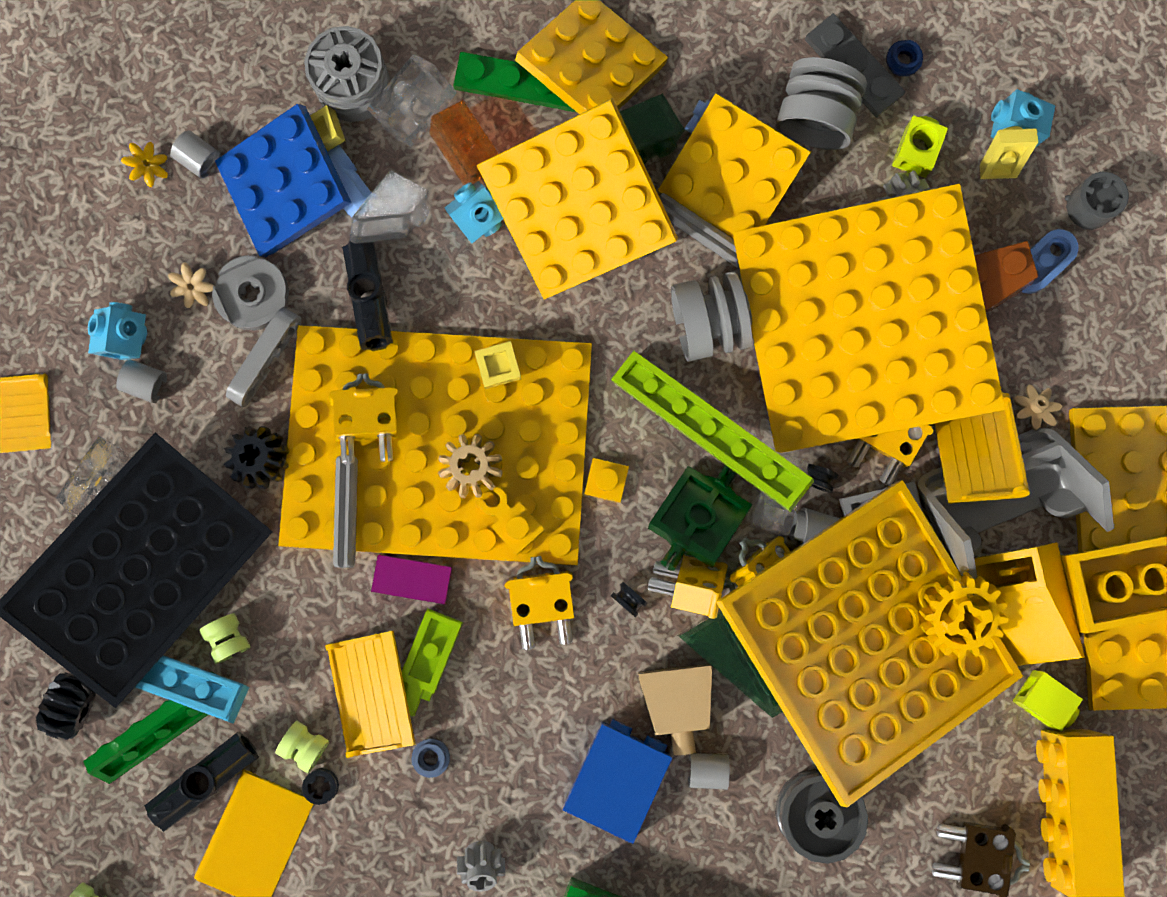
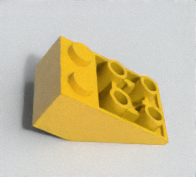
(1038, 603)

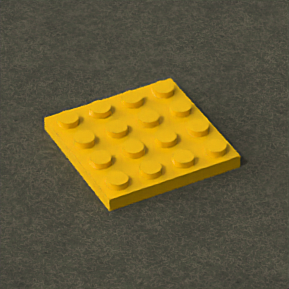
(578, 200)

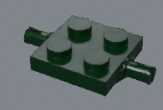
(699, 517)

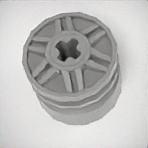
(353, 88)
(821, 103)
(712, 316)

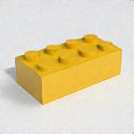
(1118, 584)
(1081, 813)

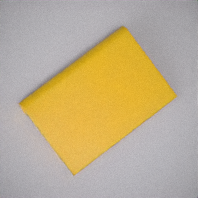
(24, 413)
(982, 457)
(370, 694)
(253, 838)

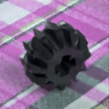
(265, 465)
(64, 707)

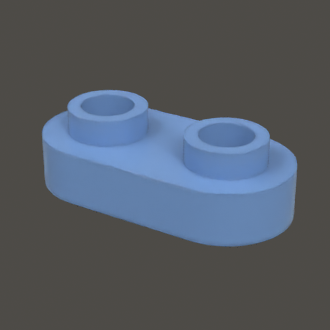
(1046, 263)

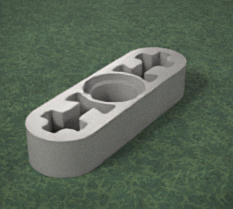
(256, 365)

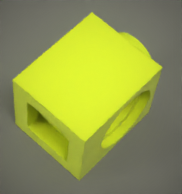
(909, 156)
(1048, 701)

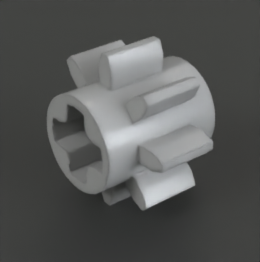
(904, 184)
(480, 866)

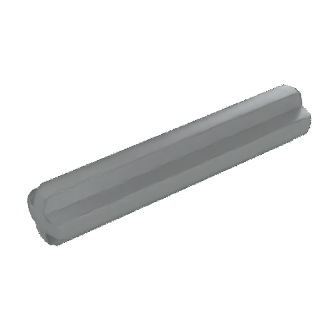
(700, 229)
(345, 513)

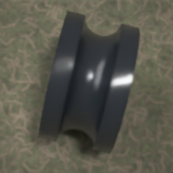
(822, 477)
(629, 599)
(328, 794)

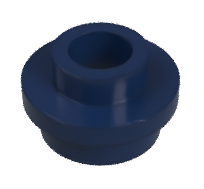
(909, 48)

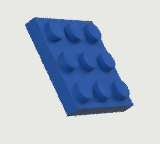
(282, 181)

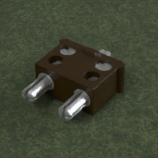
(989, 857)

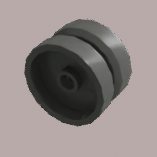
(824, 839)

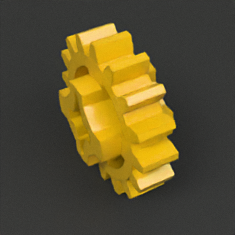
(948, 612)

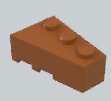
(1005, 273)

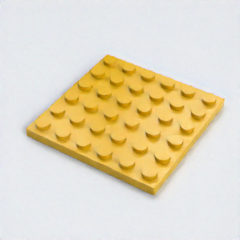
(868, 319)
(846, 645)

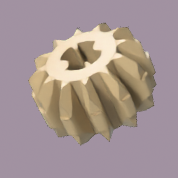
(464, 454)

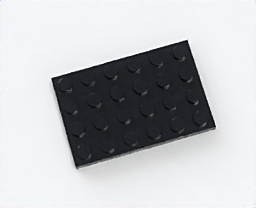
(133, 570)

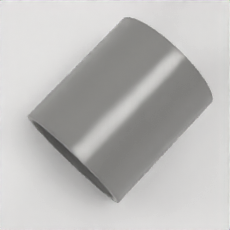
(194, 153)
(140, 380)
(709, 771)

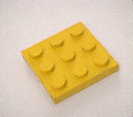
(591, 56)
(733, 168)

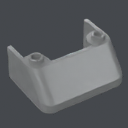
(1056, 480)

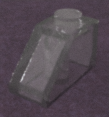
(390, 211)

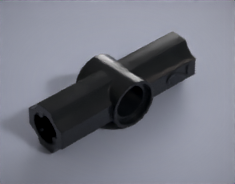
(370, 311)
(184, 795)

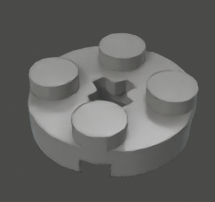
(231, 286)

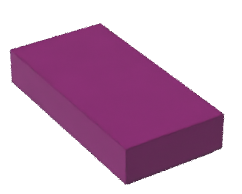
(411, 579)

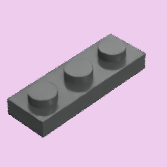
(836, 42)

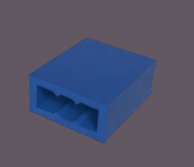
(618, 780)

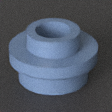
(418, 758)

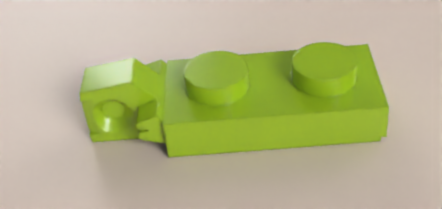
(429, 657)

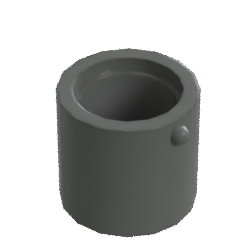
(1097, 200)

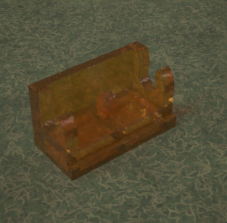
(461, 141)

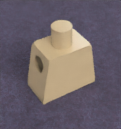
(678, 703)

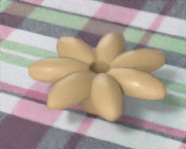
(190, 285)
(1037, 407)

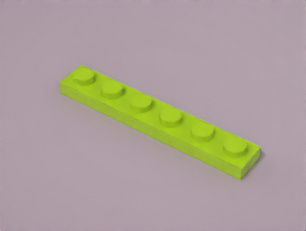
(713, 431)

